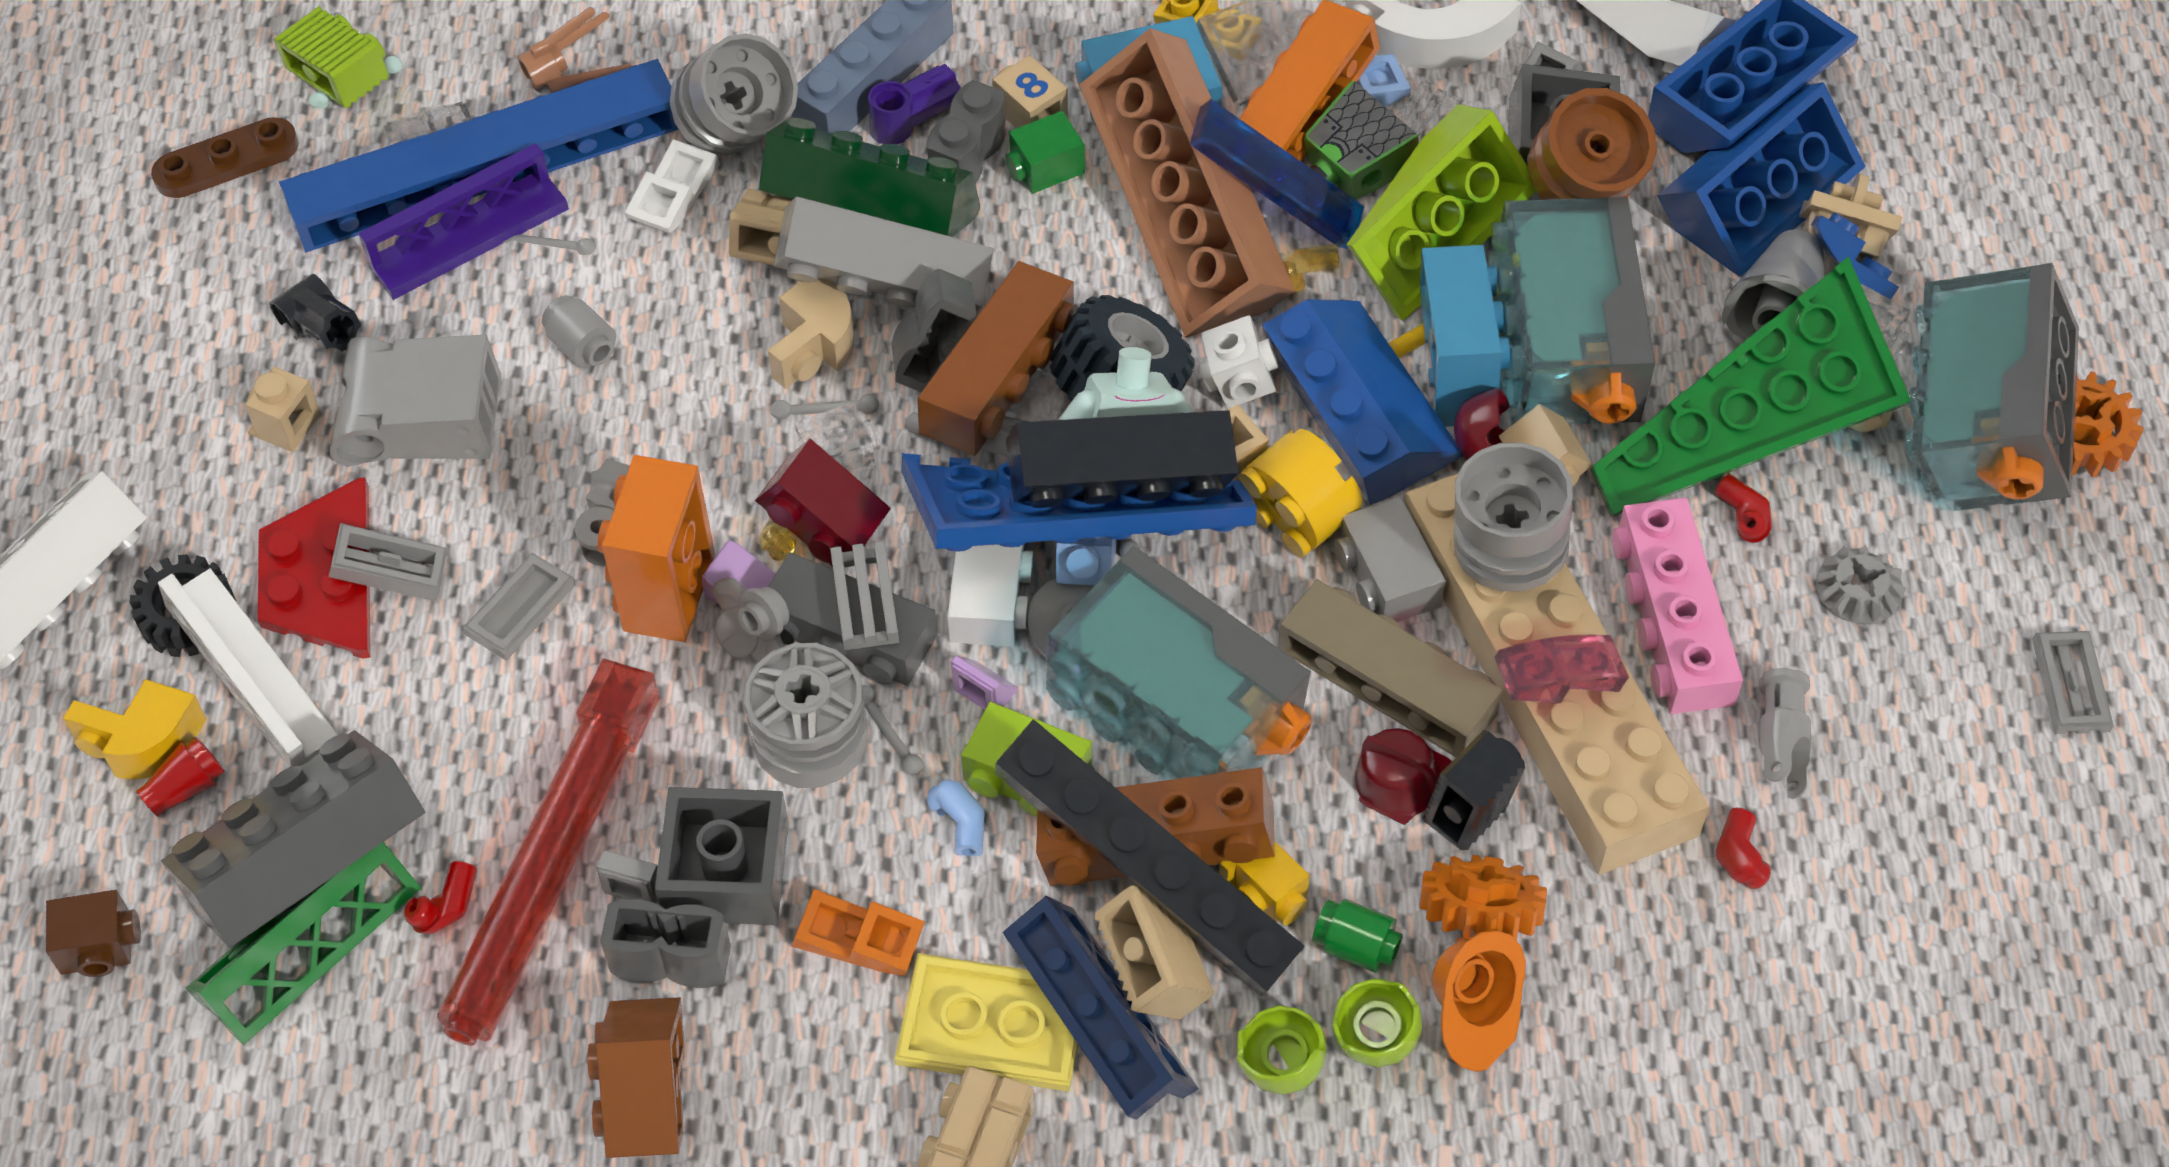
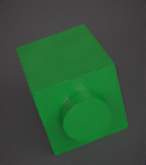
(1045, 152)

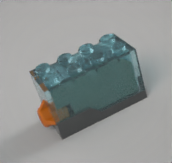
(1573, 309)
(1995, 389)
(1175, 675)

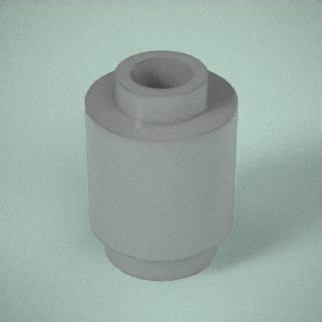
(578, 331)

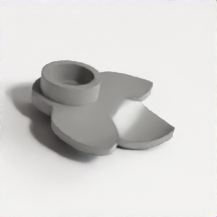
(749, 619)

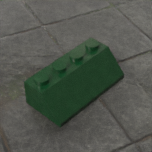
(867, 178)

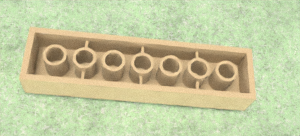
(1596, 748)

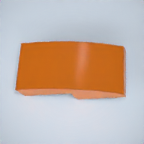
(857, 935)

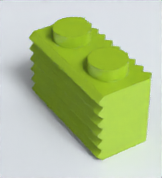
(332, 56)

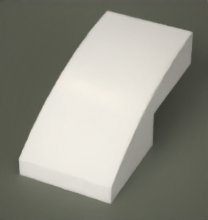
(669, 193)

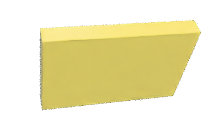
(986, 1020)

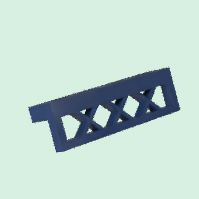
(1094, 1008)

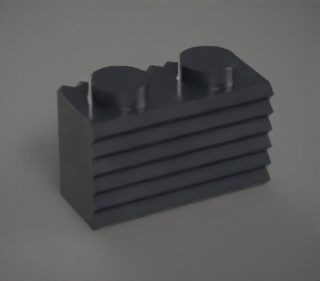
(1474, 789)

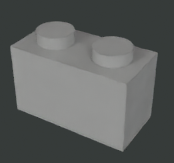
(1390, 561)

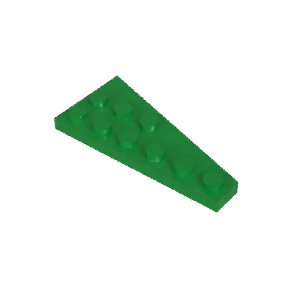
(1783, 387)

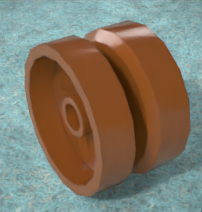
(1592, 147)

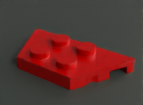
(295, 568)

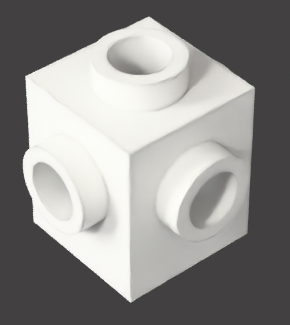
(1238, 362)

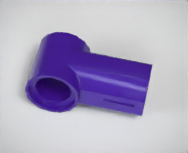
(901, 106)

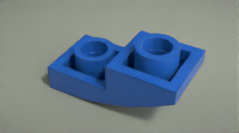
(1839, 242)

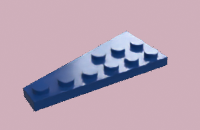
(976, 508)

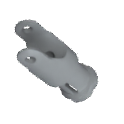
(1785, 727)

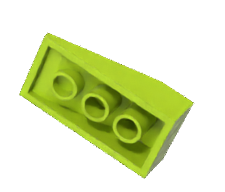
(1440, 198)

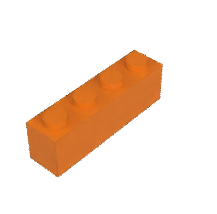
(1305, 80)

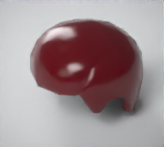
(1478, 421)

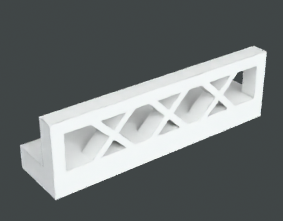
(248, 666)

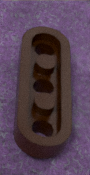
(204, 166)

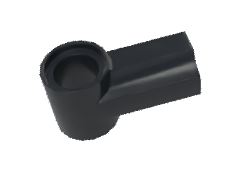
(316, 314)

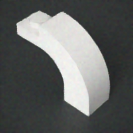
(1442, 35)

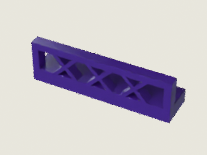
(464, 228)

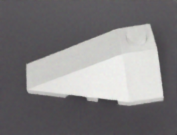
(1661, 27)

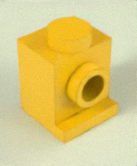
(1272, 883)

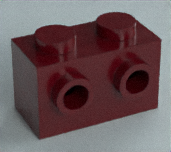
(821, 502)

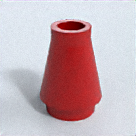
(180, 777)

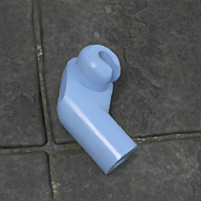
(954, 799)

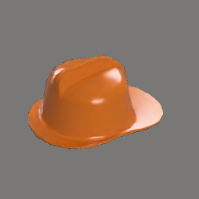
(1480, 997)

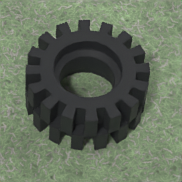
(150, 607)

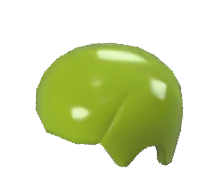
(1387, 1010)
(1297, 1040)

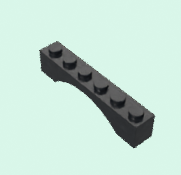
(1149, 856)

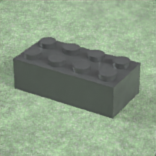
(292, 836)

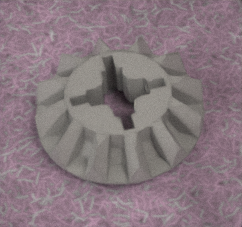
(1852, 601)

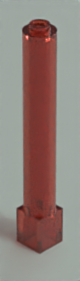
(609, 726)

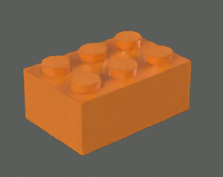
(657, 547)

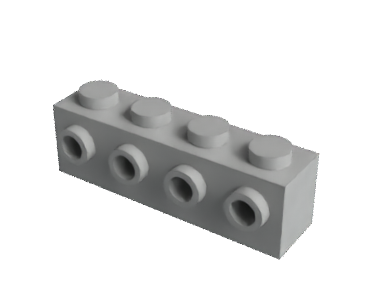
(873, 253)

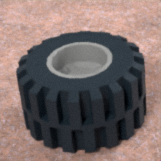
(1104, 328)

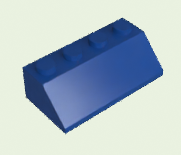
(1745, 74)
(1754, 190)
(1360, 395)

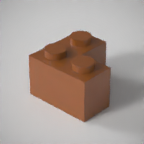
(638, 1072)

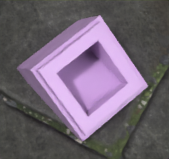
(739, 564)
(980, 683)

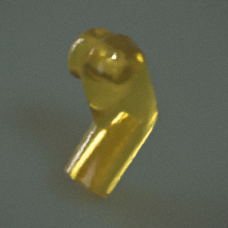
(1310, 260)
(776, 540)

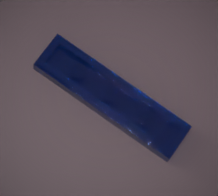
(1276, 174)

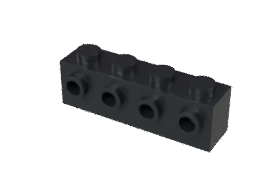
(1121, 457)

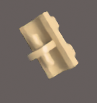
(1858, 207)

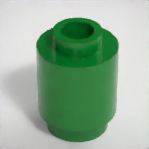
(1357, 934)

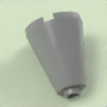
(1773, 283)

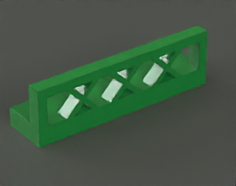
(266, 942)

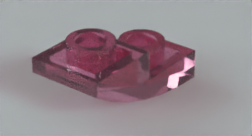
(1552, 666)

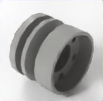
(752, 80)
(1512, 516)
(806, 715)

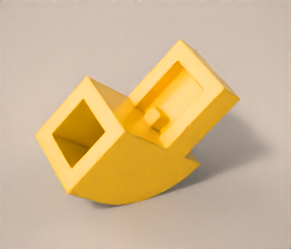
(141, 737)

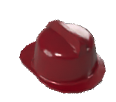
(1397, 773)

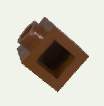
(90, 933)

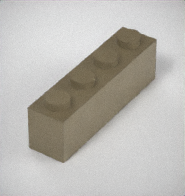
(1389, 668)

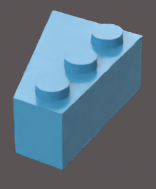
(1461, 326)

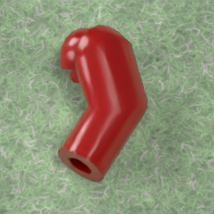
(1751, 508)
(1738, 854)
(434, 914)

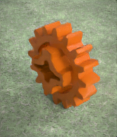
(2096, 416)
(1482, 897)

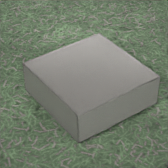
(627, 876)

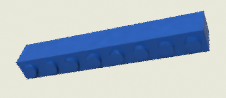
(565, 124)

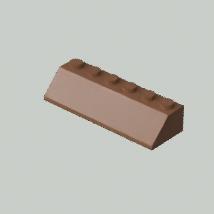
(1190, 210)

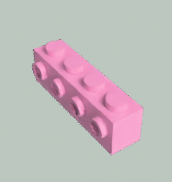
(1677, 606)

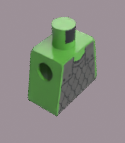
(1358, 143)

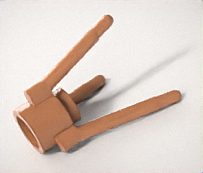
(545, 61)

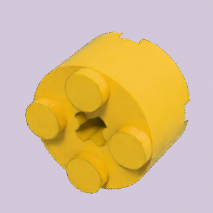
(1300, 490)

